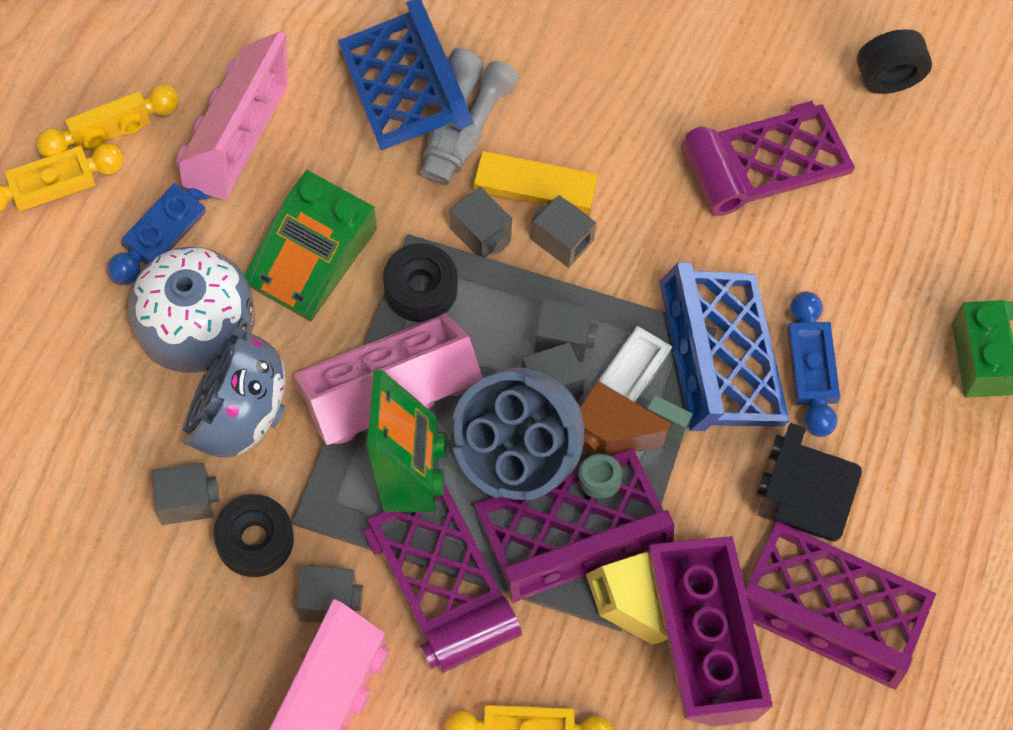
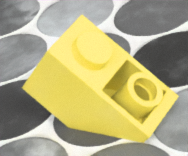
(629, 597)

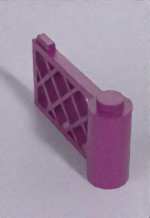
(720, 167)
(458, 632)

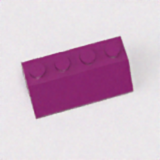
(710, 631)

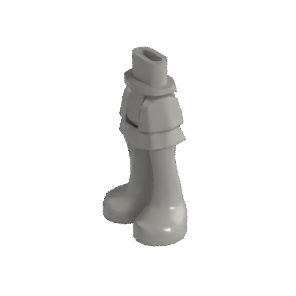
(448, 145)

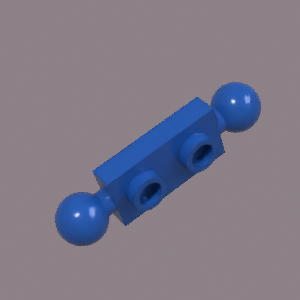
(157, 231)
(813, 364)

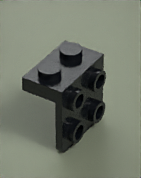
(808, 487)

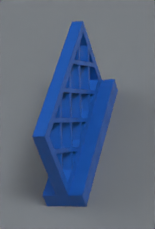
(437, 72)
(695, 347)

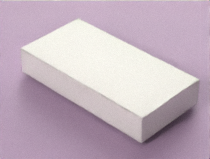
(636, 364)

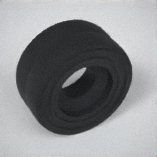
(894, 61)
(420, 260)
(248, 512)

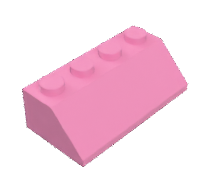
(235, 118)
(425, 359)
(334, 673)

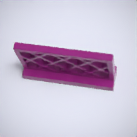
(580, 557)
(830, 636)

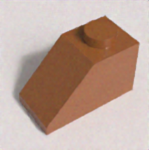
(619, 424)

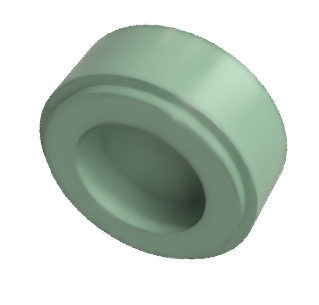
(600, 476)

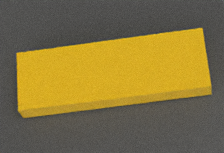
(534, 181)

